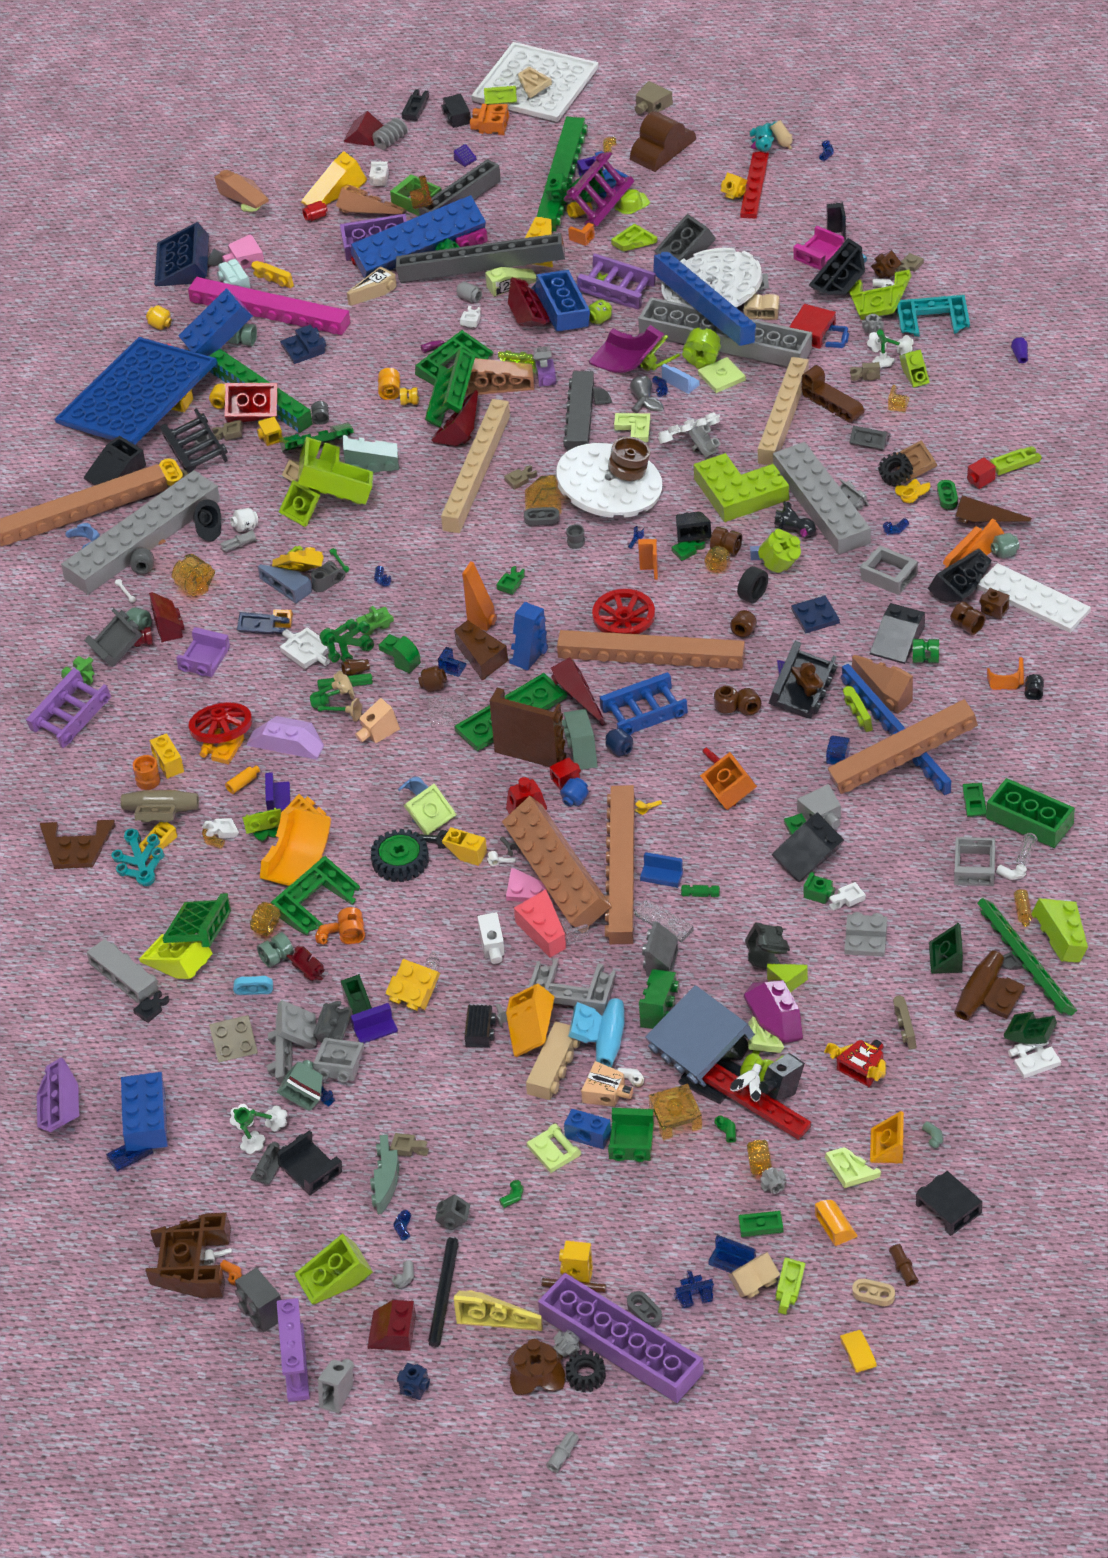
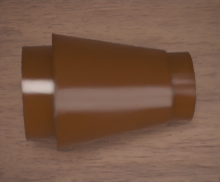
(354, 666)

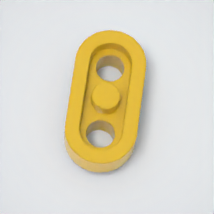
(171, 471)

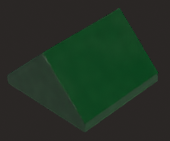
(947, 951)

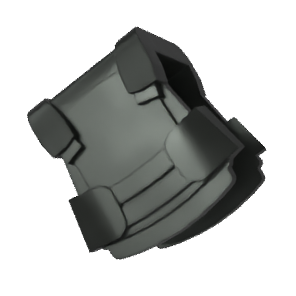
(763, 943)

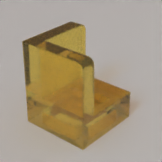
(897, 402)

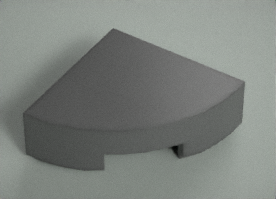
(215, 257)
(601, 396)
(1011, 962)

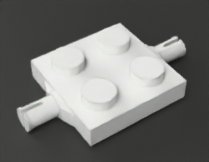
(304, 648)

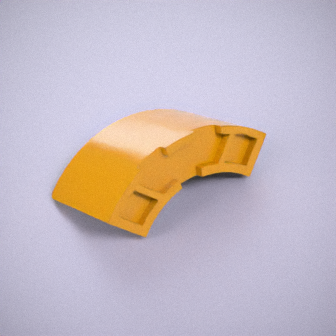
(299, 845)

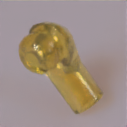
(607, 142)

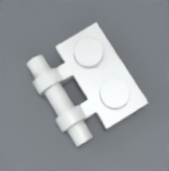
(1036, 1062)

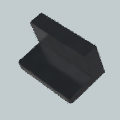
(836, 218)

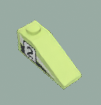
(499, 279)

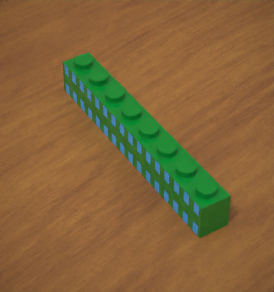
(288, 409)

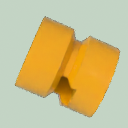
(389, 383)

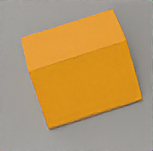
(887, 1140)

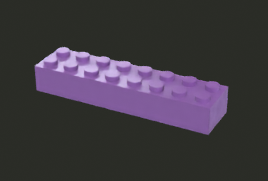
(621, 1337)

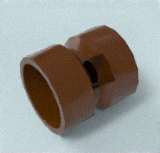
(729, 540)
(967, 618)

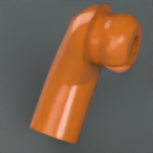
(324, 930)

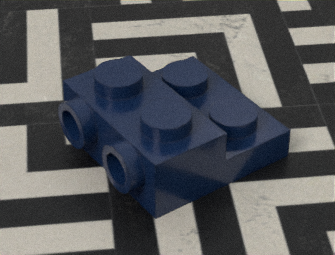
(304, 344)

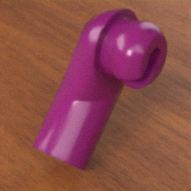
(431, 345)

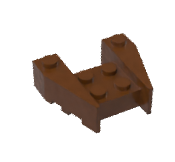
(183, 1256)

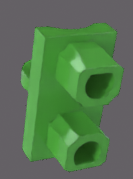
(376, 619)
(85, 668)

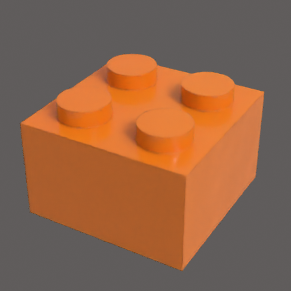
(728, 781)

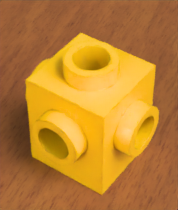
(733, 186)

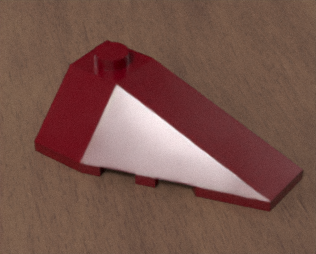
(460, 424)
(573, 682)

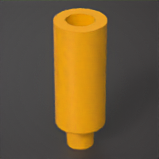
(242, 779)

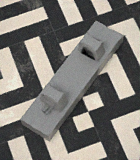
(283, 1055)

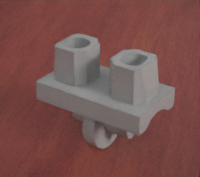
(703, 442)

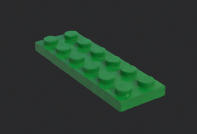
(538, 692)

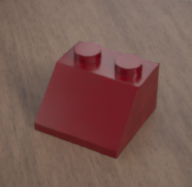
(166, 618)
(393, 1326)

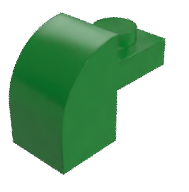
(403, 650)

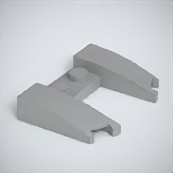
(596, 996)

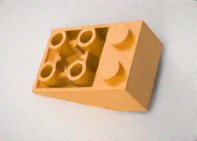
(529, 1018)

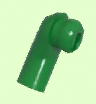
(727, 1126)
(514, 1195)

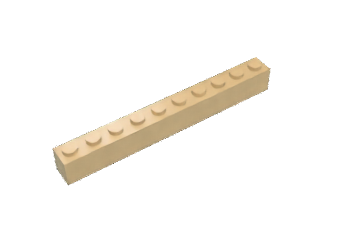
(475, 466)

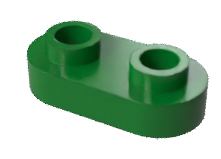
(947, 494)

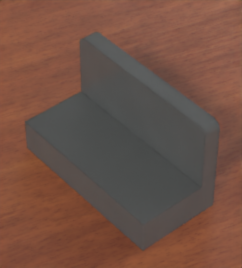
(869, 437)

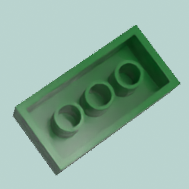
(1030, 812)

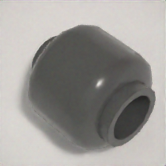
(142, 561)

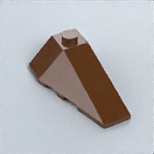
(978, 511)

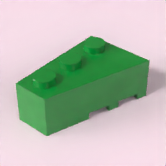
(658, 997)

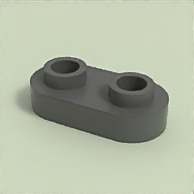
(541, 516)
(645, 1310)

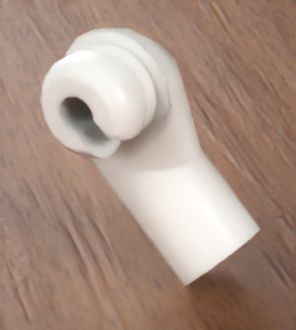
(882, 282)
(633, 1076)

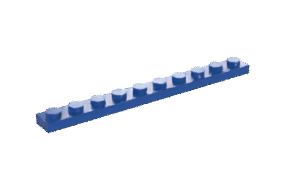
(893, 725)

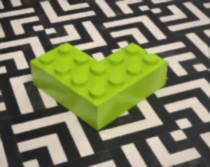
(331, 475)
(737, 493)

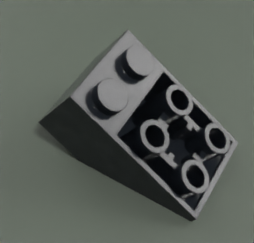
(116, 460)

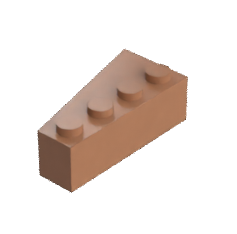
(499, 377)

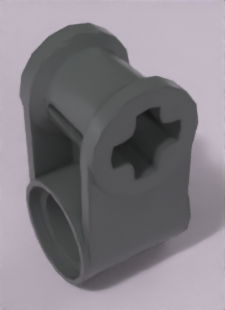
(325, 576)

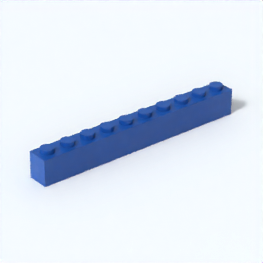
(704, 299)

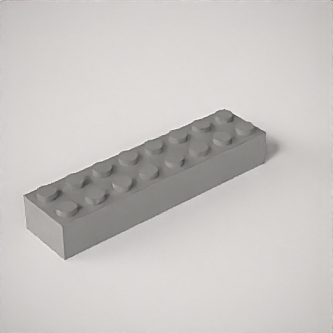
(822, 498)

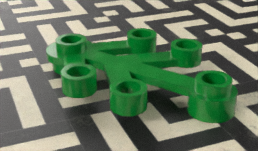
(331, 636)

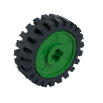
(399, 855)

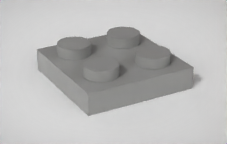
(296, 1024)

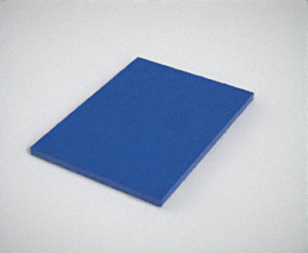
(136, 390)

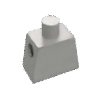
(821, 801)
(335, 1385)

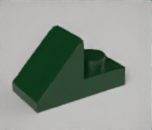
(355, 994)

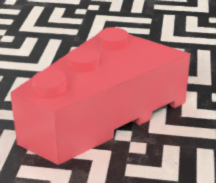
(541, 923)

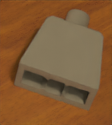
(652, 98)

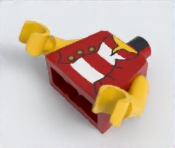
(860, 1060)

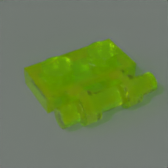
(521, 357)

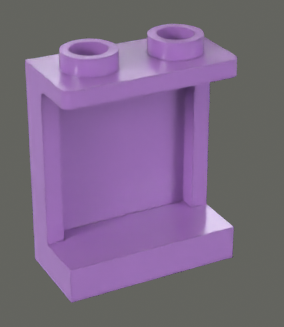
(204, 652)

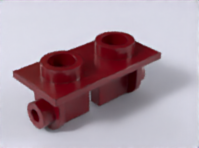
(311, 969)

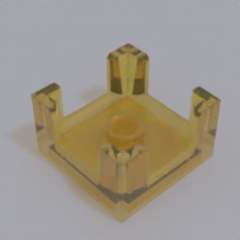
(675, 1108)

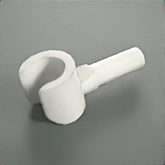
(495, 860)
(210, 1255)

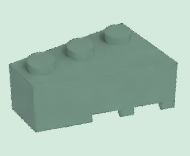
(372, 456)
(580, 738)

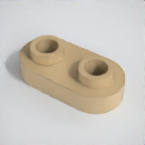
(874, 1291)

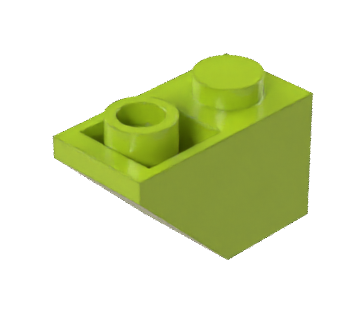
(914, 368)

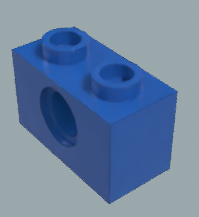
(587, 1128)

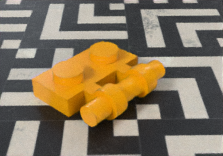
(224, 751)

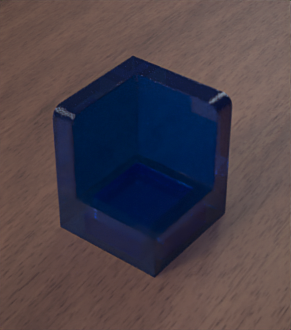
(449, 664)
(837, 749)

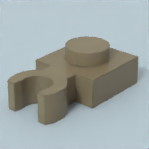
(910, 262)
(229, 431)
(519, 478)

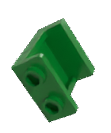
(631, 1134)

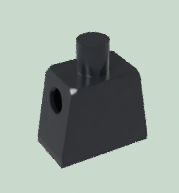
(692, 526)
(782, 1077)

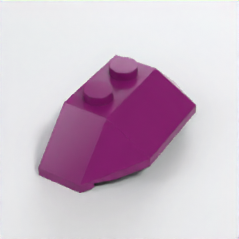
(775, 1009)

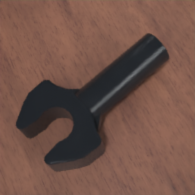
(435, 838)

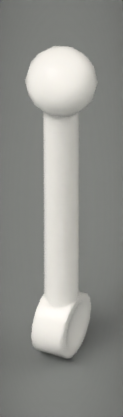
(132, 599)

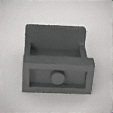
(115, 638)

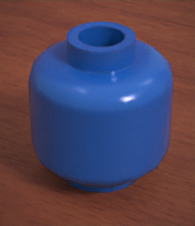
(574, 792)

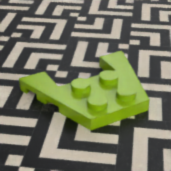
(880, 300)

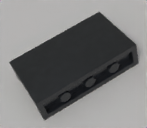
(790, 695)

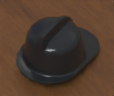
(207, 520)

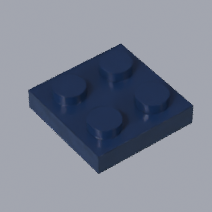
(815, 614)

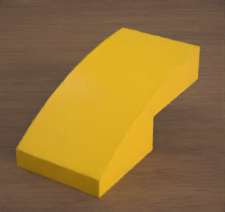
(858, 1351)

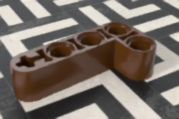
(829, 397)

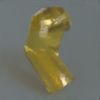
(212, 841)

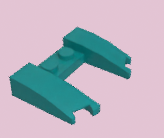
(954, 305)

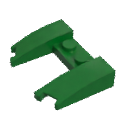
(428, 367)
(337, 431)
(321, 873)

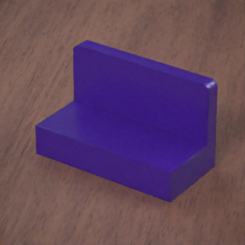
(276, 794)
(373, 1023)

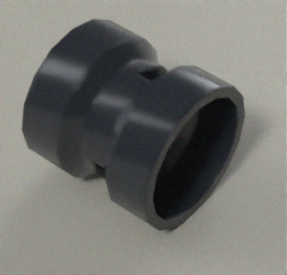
(1034, 687)

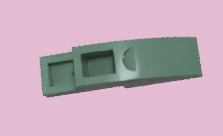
(385, 1176)

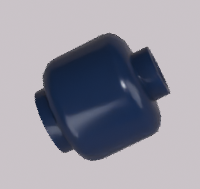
(619, 742)

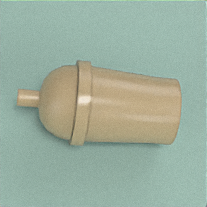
(782, 134)

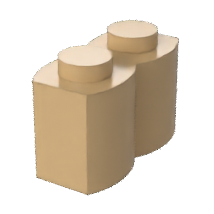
(762, 307)
(754, 1275)

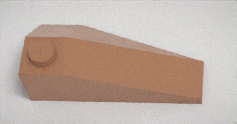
(240, 189)

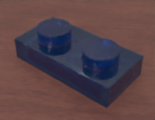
(121, 1158)

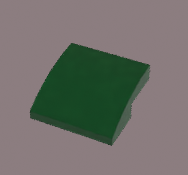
(1030, 1030)

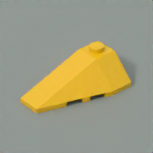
(340, 173)

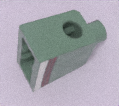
(302, 1085)

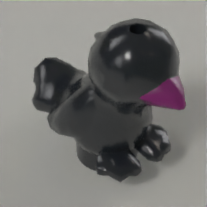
(789, 520)

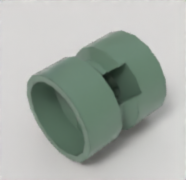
(246, 335)
(274, 950)

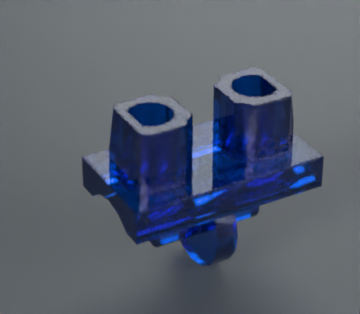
(685, 1293)

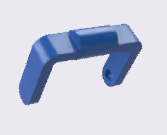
(845, 336)

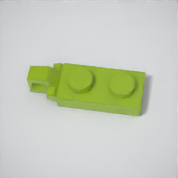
(789, 1283)

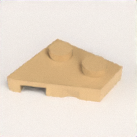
(533, 81)

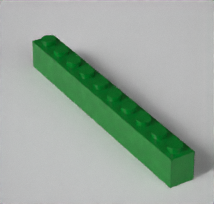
(564, 162)

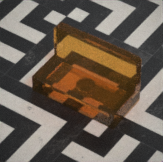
(421, 197)

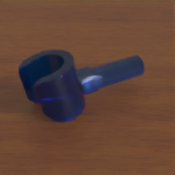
(636, 535)
(327, 1097)

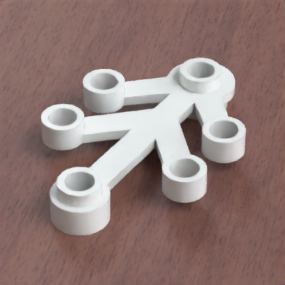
(710, 419)

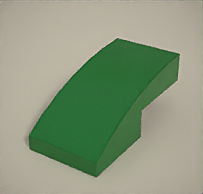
(974, 799)

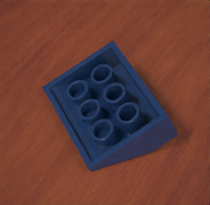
(182, 257)

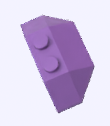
(57, 1097)

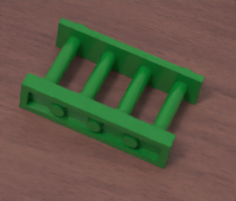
(450, 387)

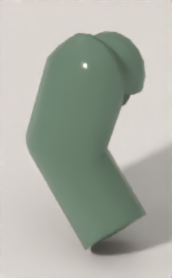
(934, 1132)

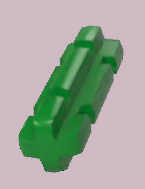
(700, 890)

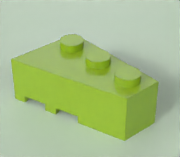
(1063, 926)

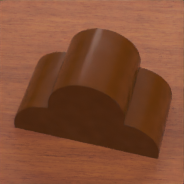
(660, 141)

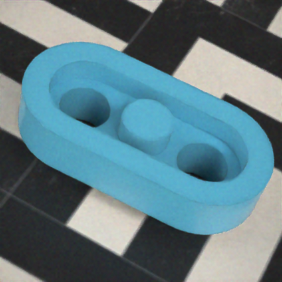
(253, 985)

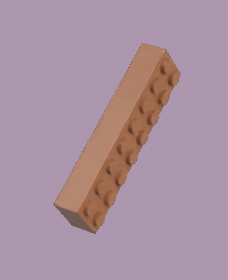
(556, 863)

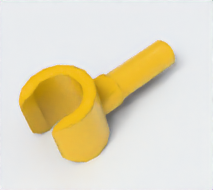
(643, 808)

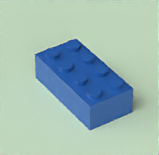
(562, 300)
(216, 324)
(144, 1111)

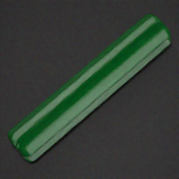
(356, 680)

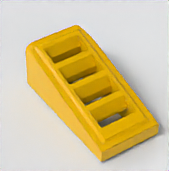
(162, 829)

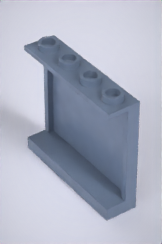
(697, 1034)

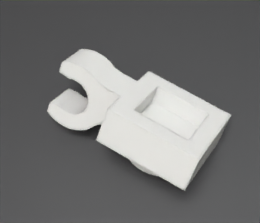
(847, 895)

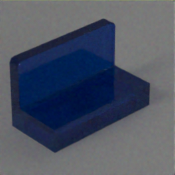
(730, 1254)

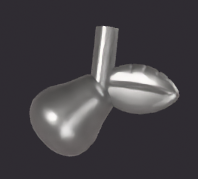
(641, 388)

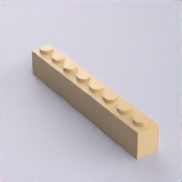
(782, 411)

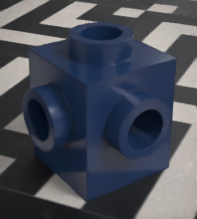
(413, 1381)

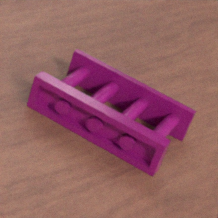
(613, 194)

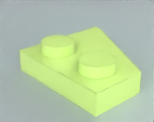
(850, 1168)

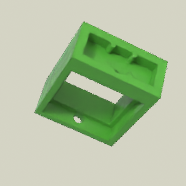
(400, 193)

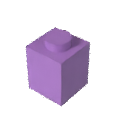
(546, 375)

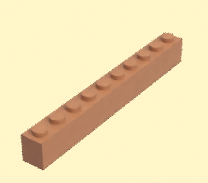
(82, 504)
(651, 649)
(621, 865)

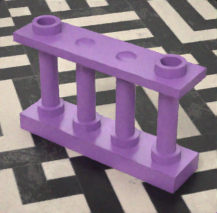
(612, 292)
(62, 694)
(293, 1350)

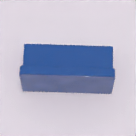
(662, 870)

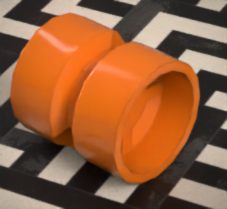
(146, 772)
(351, 925)

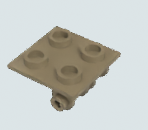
(233, 1038)

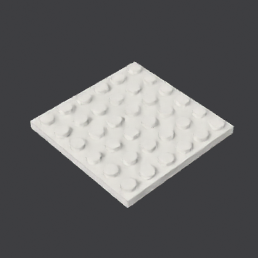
(567, 73)

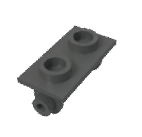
(267, 1165)

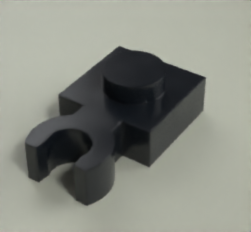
(149, 1009)

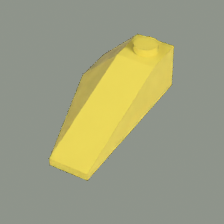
(484, 1310)

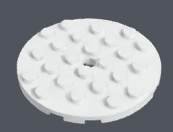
(733, 274)
(583, 478)

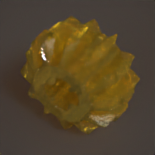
(265, 919)
(759, 1156)

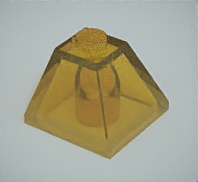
(543, 493)

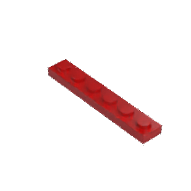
(754, 185)
(765, 1107)

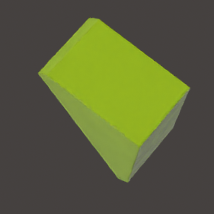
(792, 974)

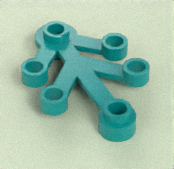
(145, 875)

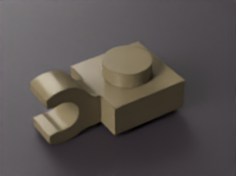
(868, 371)
(406, 1144)

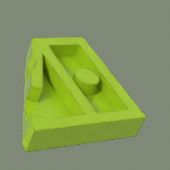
(633, 238)

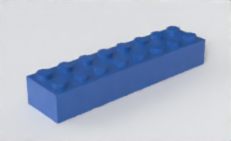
(417, 235)

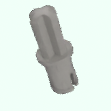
(238, 541)
(562, 1452)

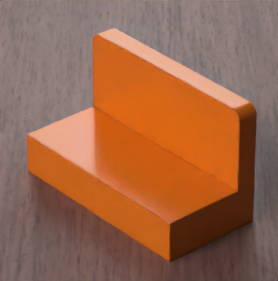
(648, 555)

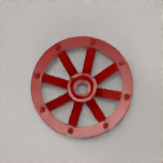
(623, 615)
(220, 716)

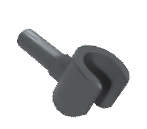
(510, 846)

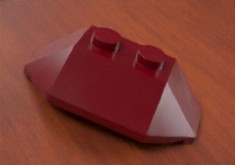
(526, 304)

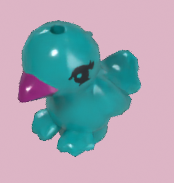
(763, 137)

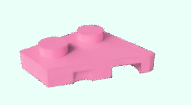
(522, 886)

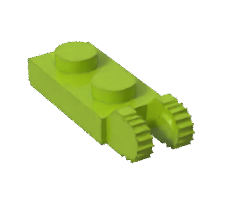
(1015, 460)
(858, 708)

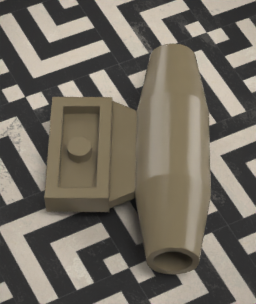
(159, 804)

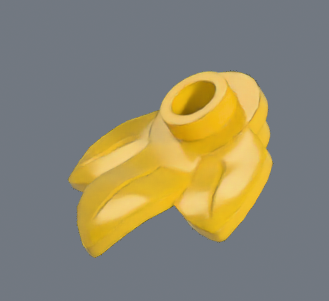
(912, 491)

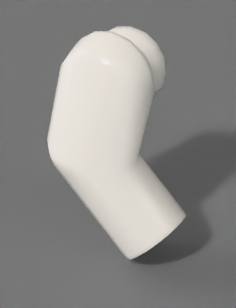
(1010, 874)

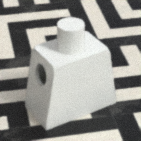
(491, 942)

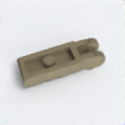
(904, 1021)

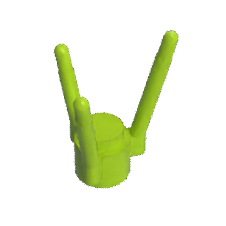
(650, 361)

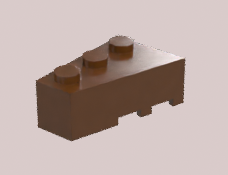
(480, 649)

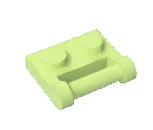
(547, 1151)

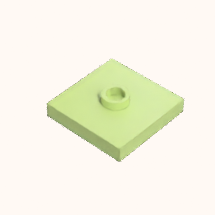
(721, 375)
(430, 809)

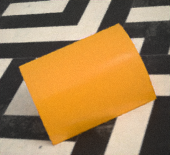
(834, 1222)

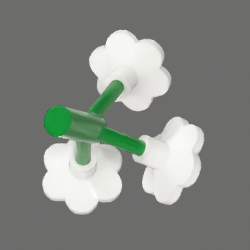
(878, 341)

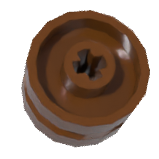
(629, 458)

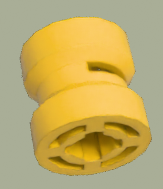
(413, 396)

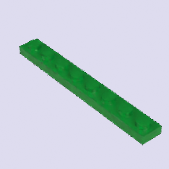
(1030, 962)

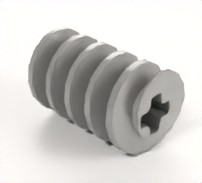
(389, 133)

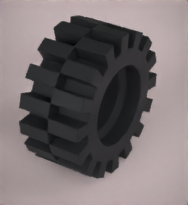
(898, 476)
(589, 1381)

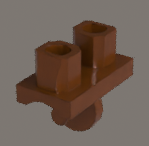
(807, 678)

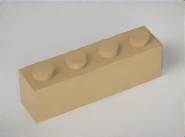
(552, 1062)

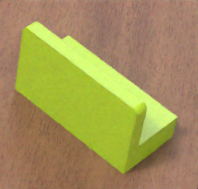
(500, 95)

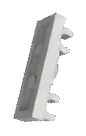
(542, 354)

